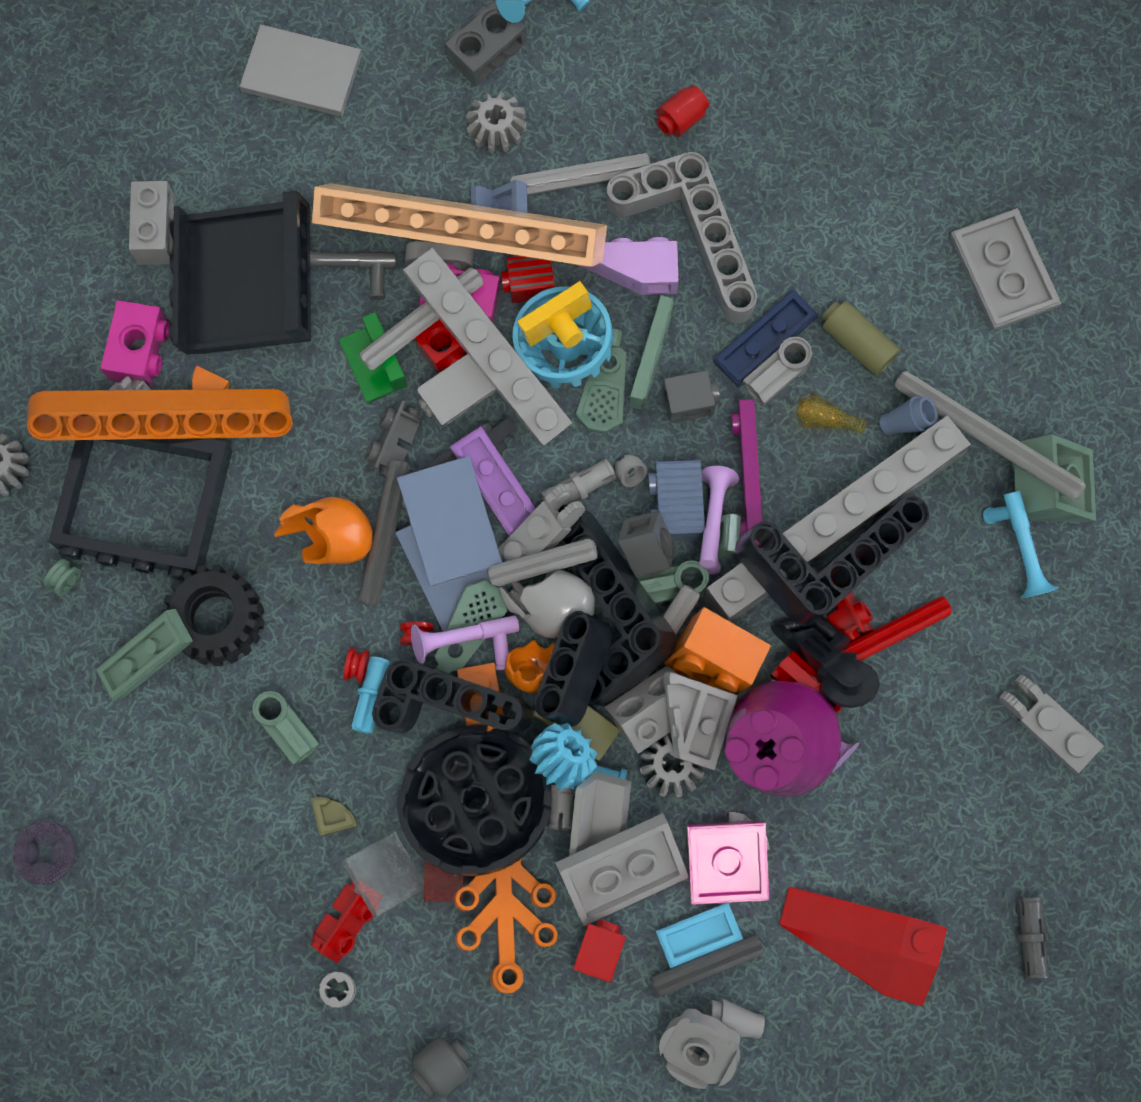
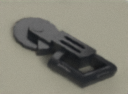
(841, 675)

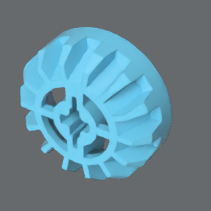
(595, 343)

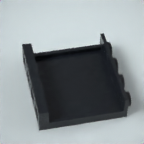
(241, 277)

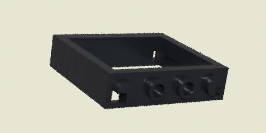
(145, 560)

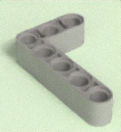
(701, 222)

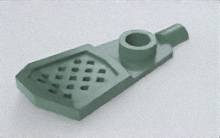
(607, 380)
(449, 663)

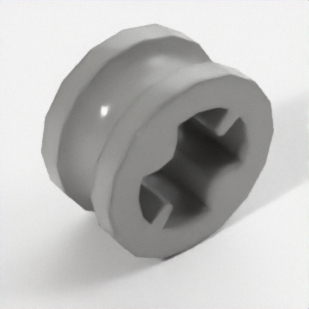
(340, 978)

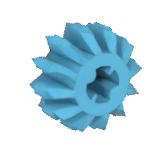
(563, 756)

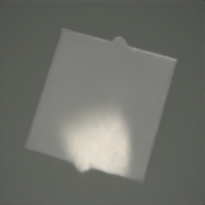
(384, 874)

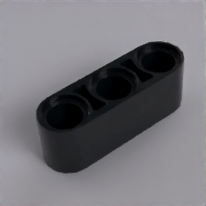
(573, 668)

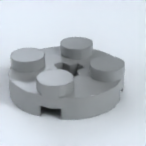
(705, 1032)

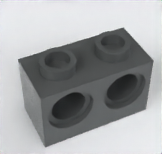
(491, 47)

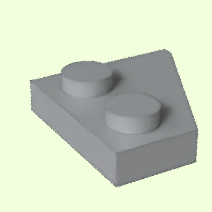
(697, 719)

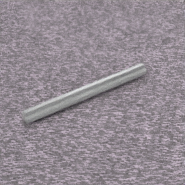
(994, 437)

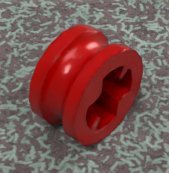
(406, 628)
(356, 665)

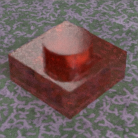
(440, 885)

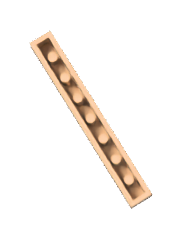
(459, 224)

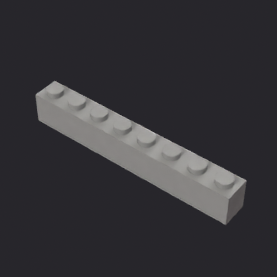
(849, 511)

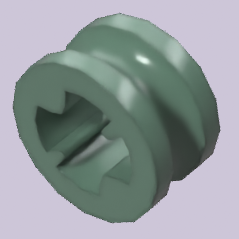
(62, 577)

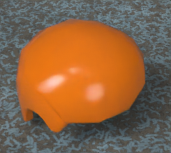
(521, 668)

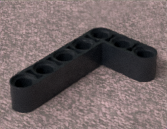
(844, 568)
(617, 604)

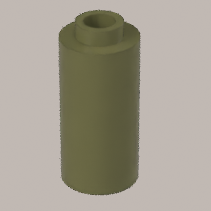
(860, 337)

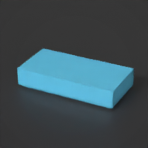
(699, 935)

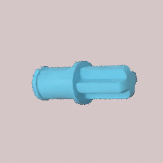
(374, 675)

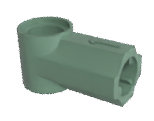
(666, 585)
(286, 729)

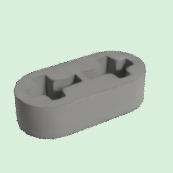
(455, 255)

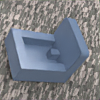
(507, 197)

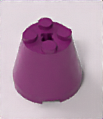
(804, 735)

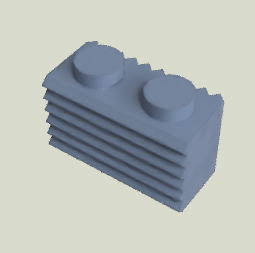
(679, 497)

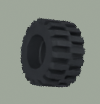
(244, 623)

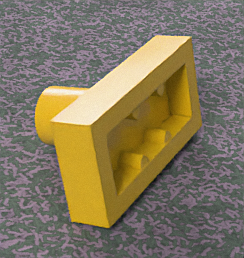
(557, 317)

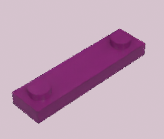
(744, 425)

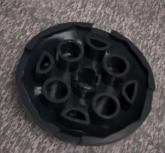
(454, 772)

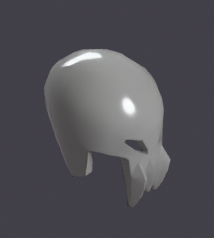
(550, 601)

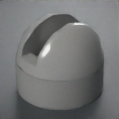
(625, 464)

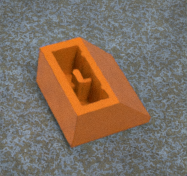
(718, 653)

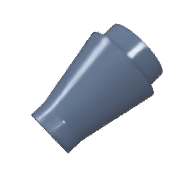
(910, 417)

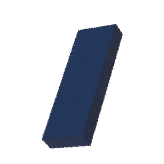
(764, 337)

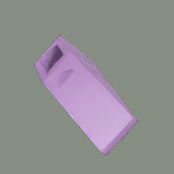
(640, 266)

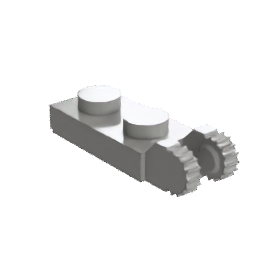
(544, 526)
(1053, 726)

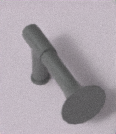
(374, 260)

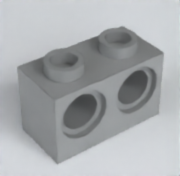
(150, 220)
(643, 712)

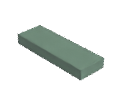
(652, 352)
(144, 654)

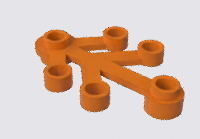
(505, 907)

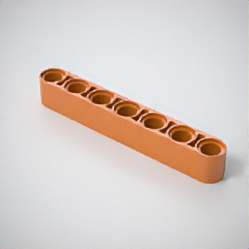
(142, 418)

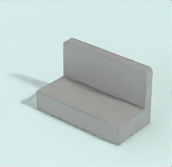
(455, 391)
(599, 810)

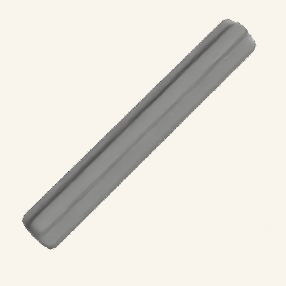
(580, 174)
(411, 326)

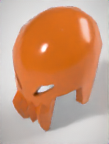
(338, 530)

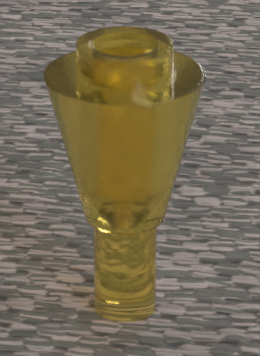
(819, 413)

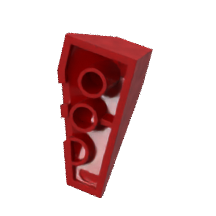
(877, 946)

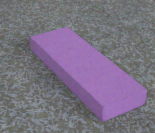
(495, 480)

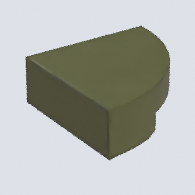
(332, 816)

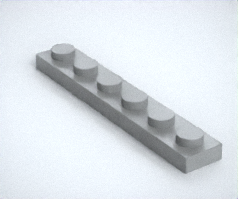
(487, 347)

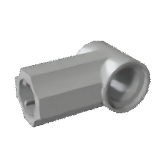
(777, 372)

